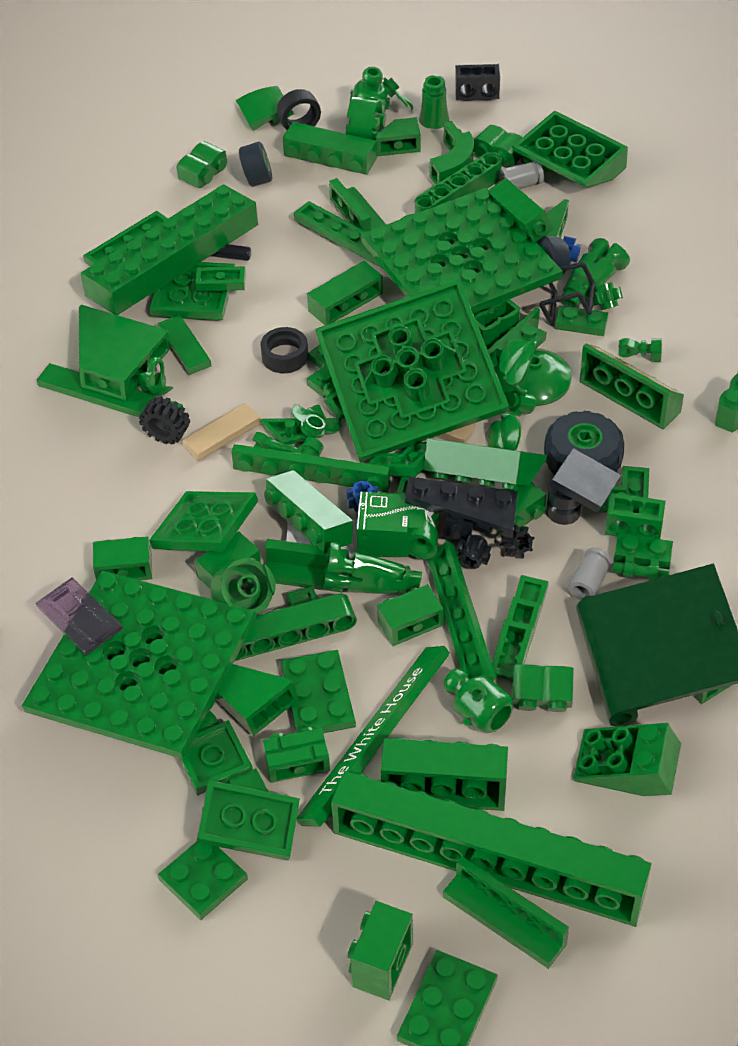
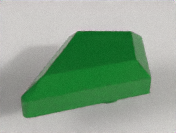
(284, 430)

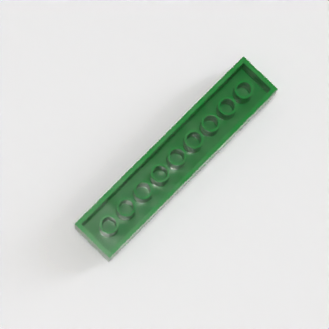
(514, 853)

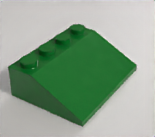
(573, 150)

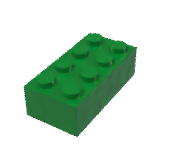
(451, 771)

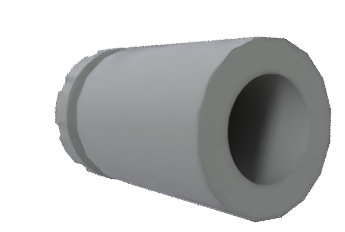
(523, 175)
(590, 573)

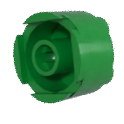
(365, 117)
(252, 574)

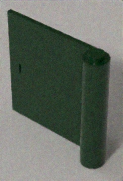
(660, 641)

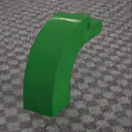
(460, 154)

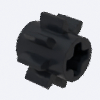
(519, 543)
(473, 551)

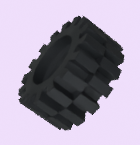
(164, 420)

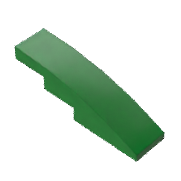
(519, 625)

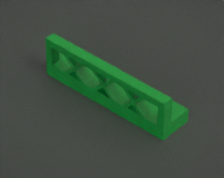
(507, 913)

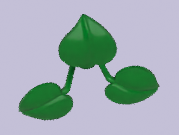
(514, 364)

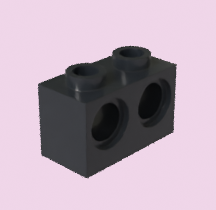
(477, 82)

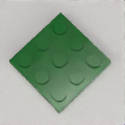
(182, 299)
(204, 521)

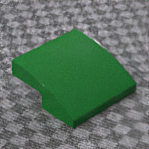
(261, 106)

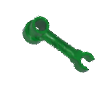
(310, 446)

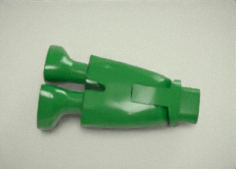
(602, 264)
(366, 573)

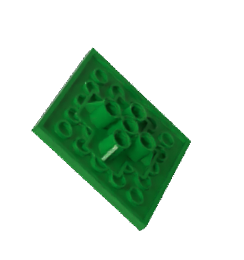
(466, 242)
(385, 408)
(153, 675)

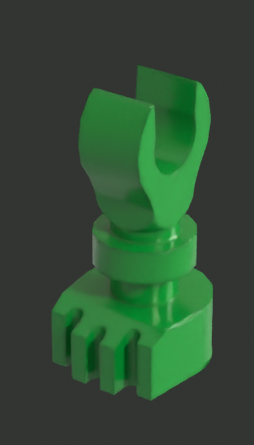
(629, 347)

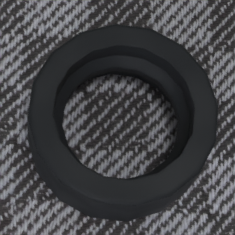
(294, 98)
(284, 363)

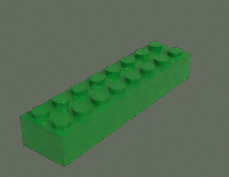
(169, 249)

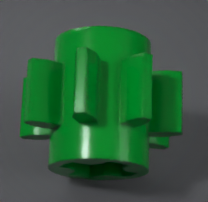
(607, 296)

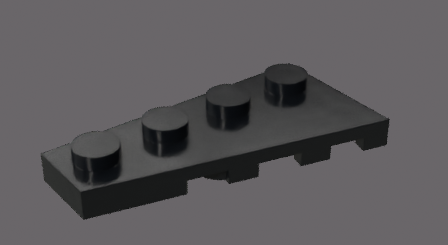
(479, 504)

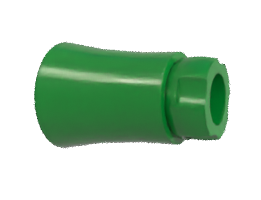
(434, 103)

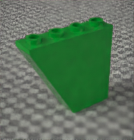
(116, 351)

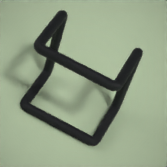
(587, 307)

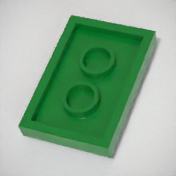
(321, 692)
(248, 820)
(447, 1003)

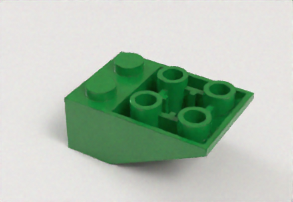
(629, 759)

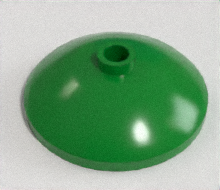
(546, 378)

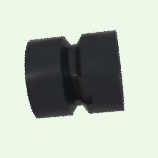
(562, 508)

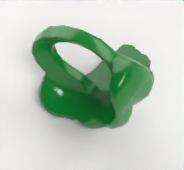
(153, 383)

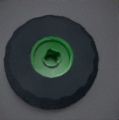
(588, 434)

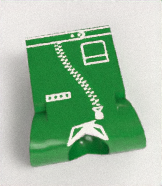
(395, 528)

